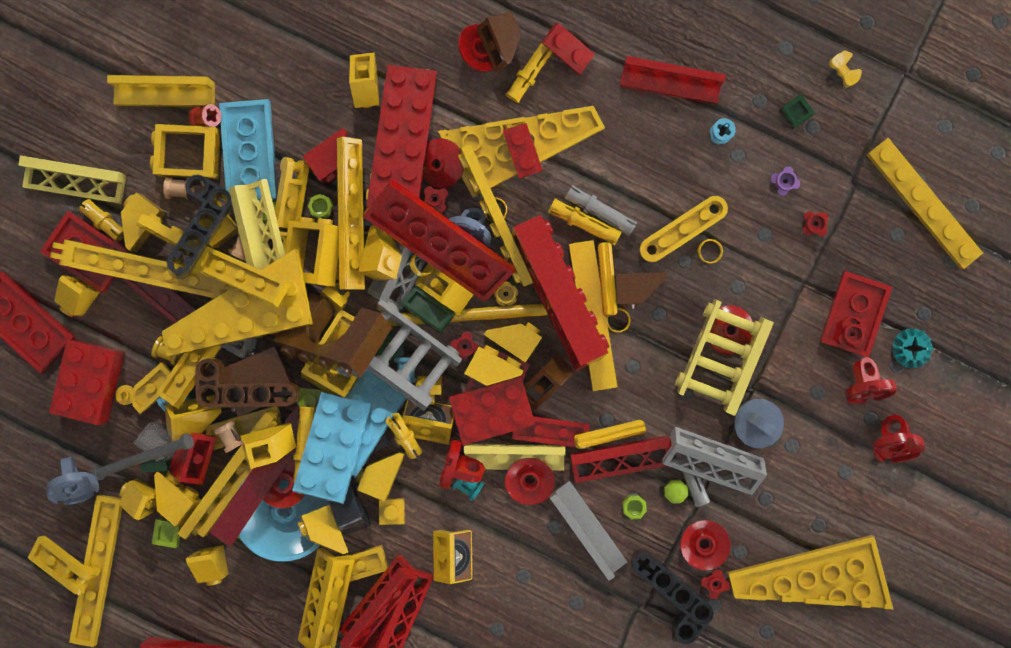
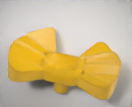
(839, 63)

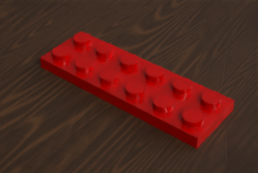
(403, 129)
(438, 241)

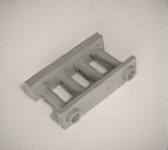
(400, 379)

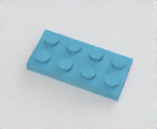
(248, 144)
(383, 402)
(332, 448)

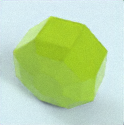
(320, 206)
(675, 491)
(634, 506)

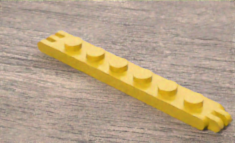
(135, 268)

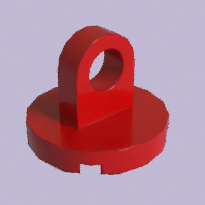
(869, 385)
(897, 446)
(457, 467)

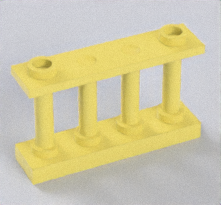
(740, 376)

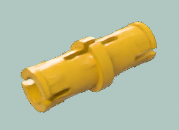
(102, 220)
(404, 435)

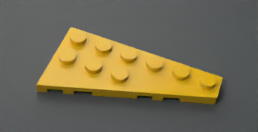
(549, 133)
(241, 316)
(825, 576)

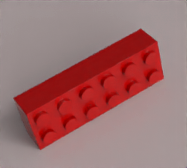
(559, 293)

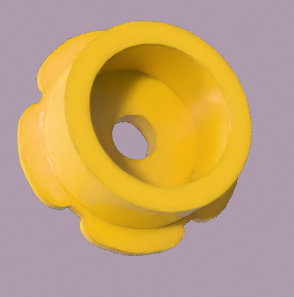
(506, 300)

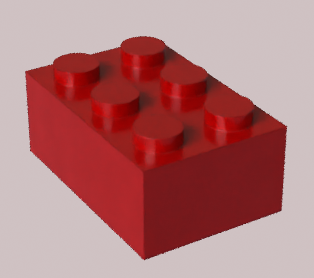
(87, 382)

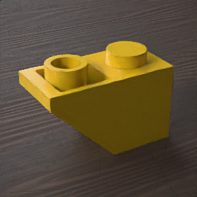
(490, 368)
(268, 445)
(174, 499)

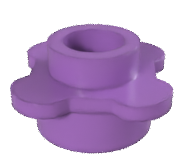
(787, 173)

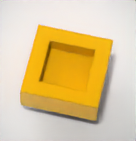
(392, 511)

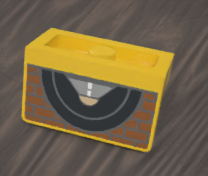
(432, 424)
(452, 556)

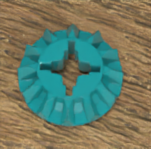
(906, 339)

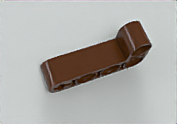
(248, 390)

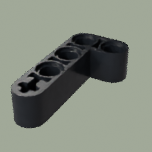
(195, 230)
(352, 514)
(668, 590)

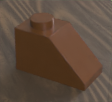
(500, 39)
(636, 287)
(547, 380)

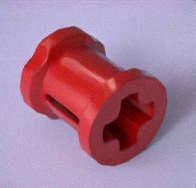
(206, 116)

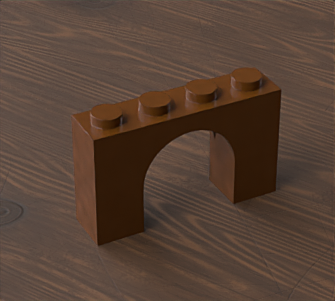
(349, 353)

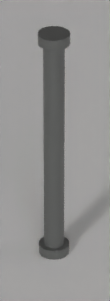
(185, 442)

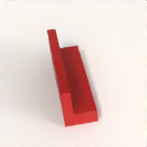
(672, 80)
(616, 451)
(384, 602)
(384, 634)

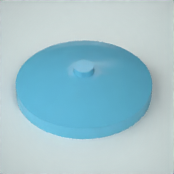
(275, 531)

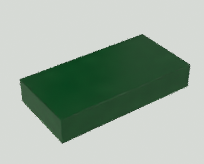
(428, 309)

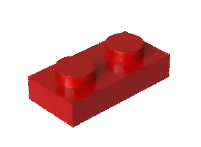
(567, 48)
(522, 151)

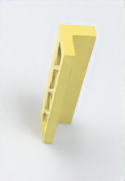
(72, 170)
(252, 230)
(504, 455)

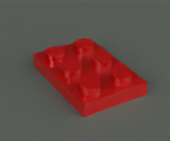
(76, 229)
(861, 303)
(492, 410)

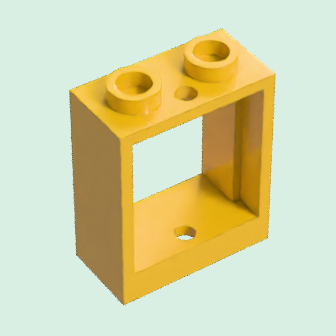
(211, 151)
(327, 248)

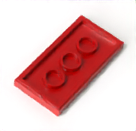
(30, 327)

